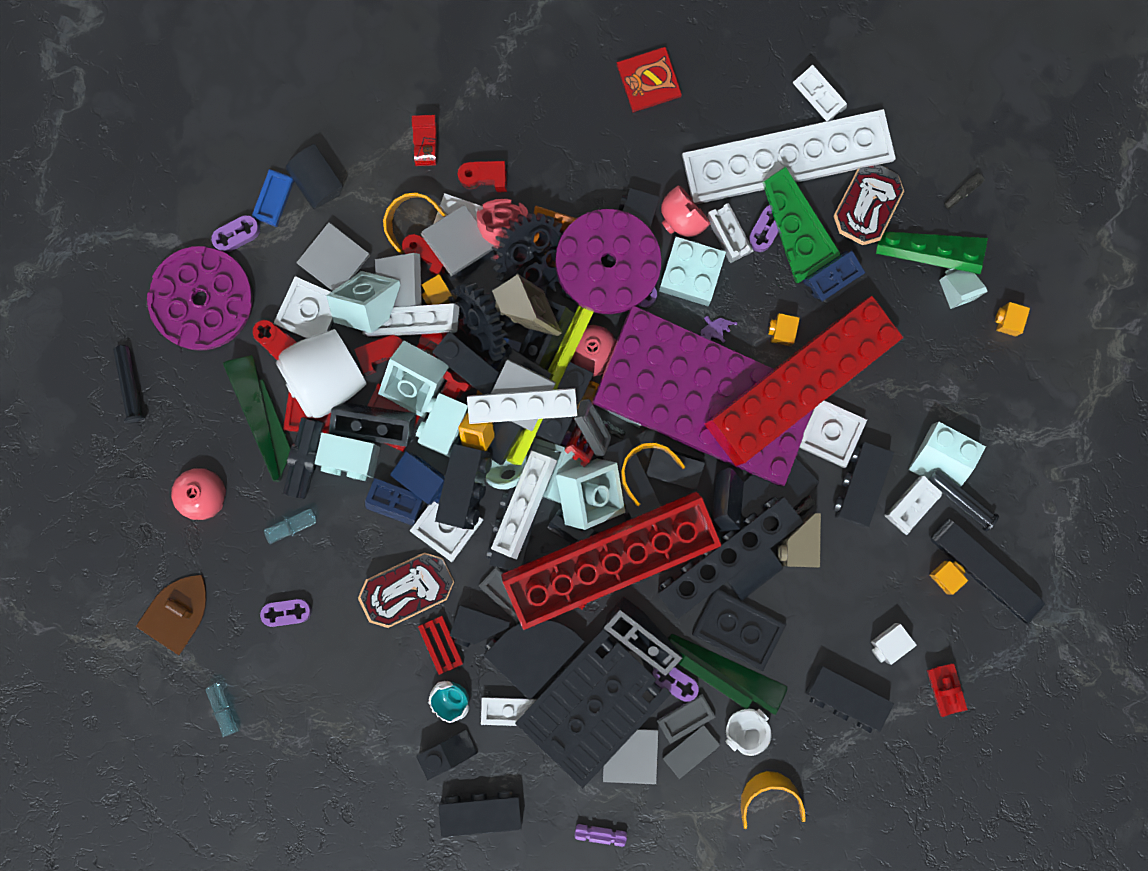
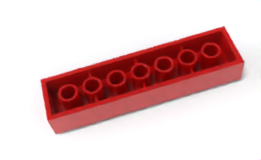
(803, 381)
(610, 560)

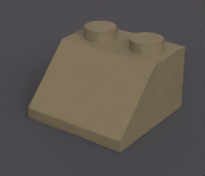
(526, 305)
(802, 545)

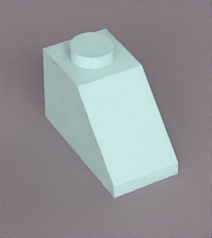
(961, 287)

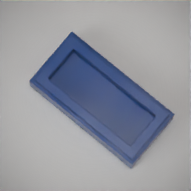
(273, 198)

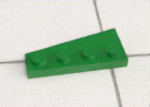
(801, 232)
(939, 250)

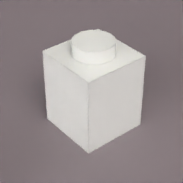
(892, 644)

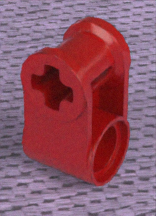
(277, 342)

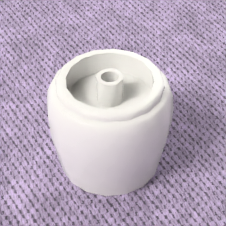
(320, 373)

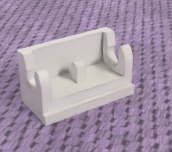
(820, 93)
(729, 233)
(913, 504)

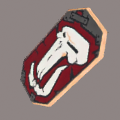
(868, 204)
(405, 590)

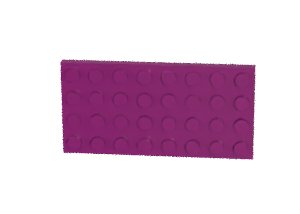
(680, 382)

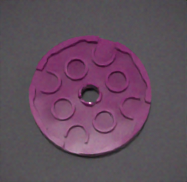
(624, 239)
(173, 293)

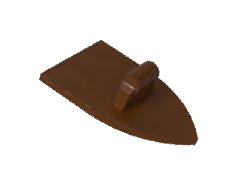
(176, 613)

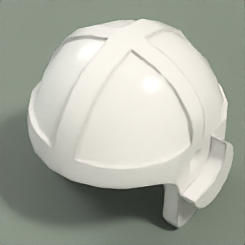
(748, 732)

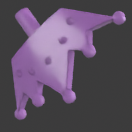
(715, 328)

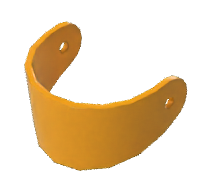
(390, 213)
(637, 449)
(764, 782)

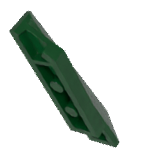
(260, 414)
(730, 677)

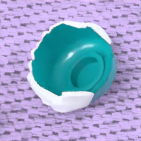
(449, 701)

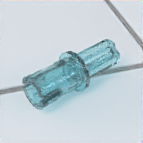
(290, 526)
(221, 710)

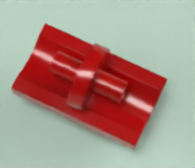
(455, 385)
(947, 689)

